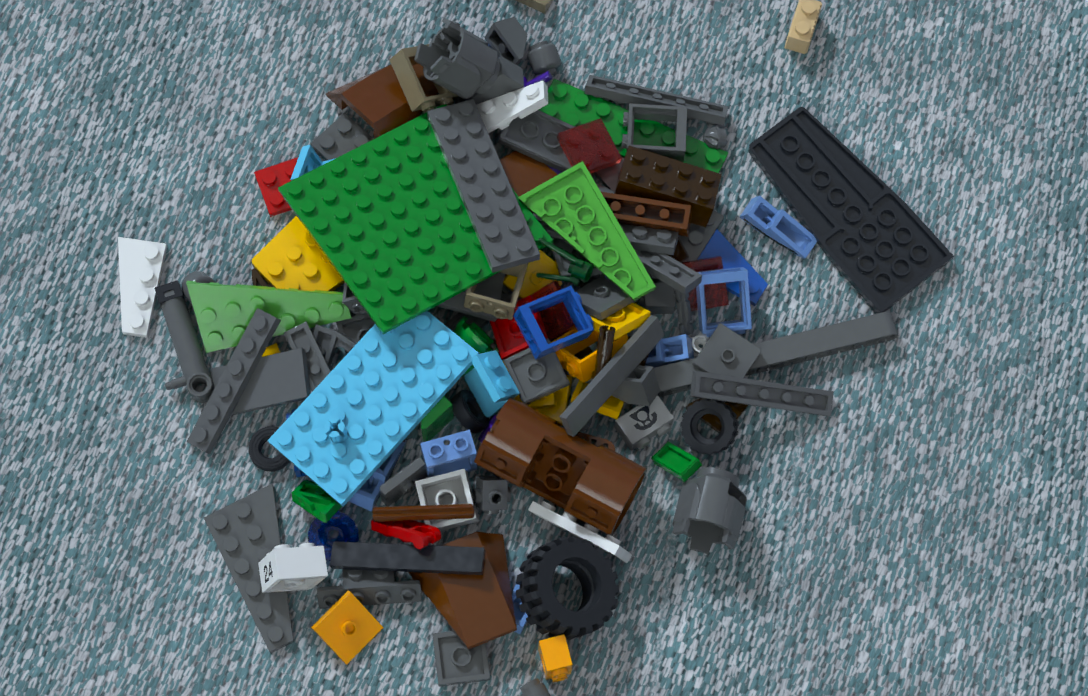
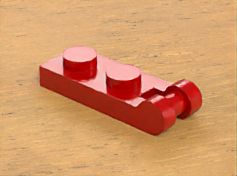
(408, 531)

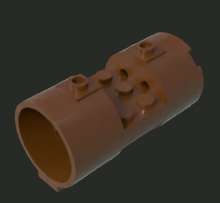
(561, 468)

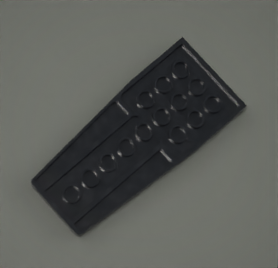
(849, 210)

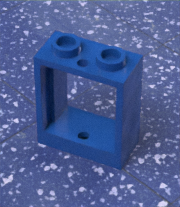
(532, 331)

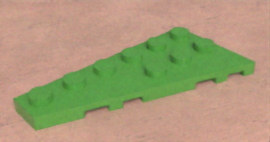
(582, 217)
(227, 309)

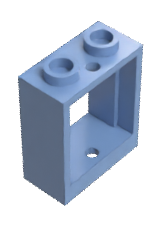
(721, 276)
(449, 458)

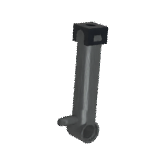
(185, 342)

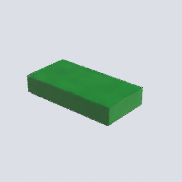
(676, 461)

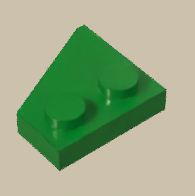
(315, 500)

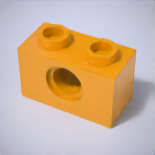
(555, 658)

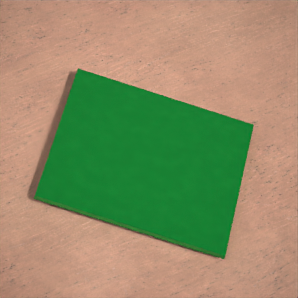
(395, 224)

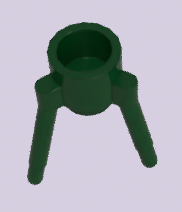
(579, 269)

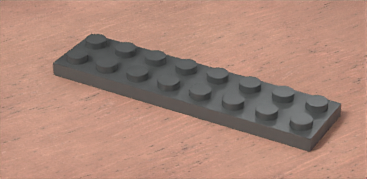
(483, 186)

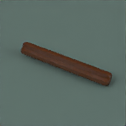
(424, 512)

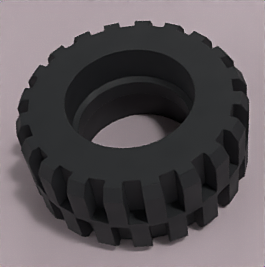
(595, 578)

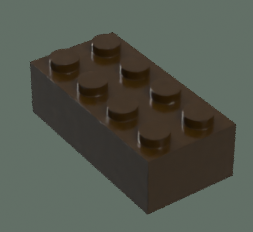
(669, 180)

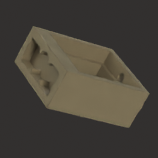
(403, 68)
(496, 307)

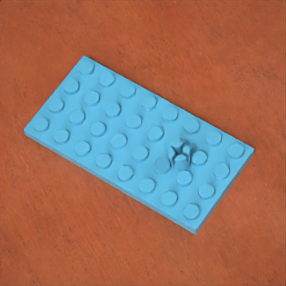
(372, 403)

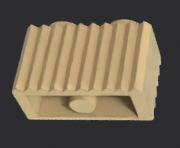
(803, 25)

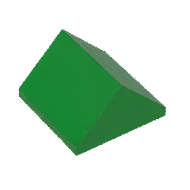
(436, 419)

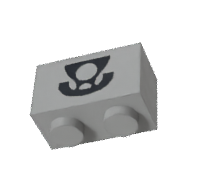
(644, 423)

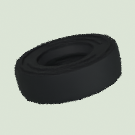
(469, 412)
(255, 447)

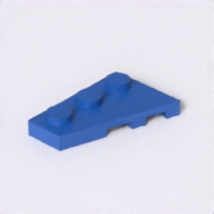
(731, 258)

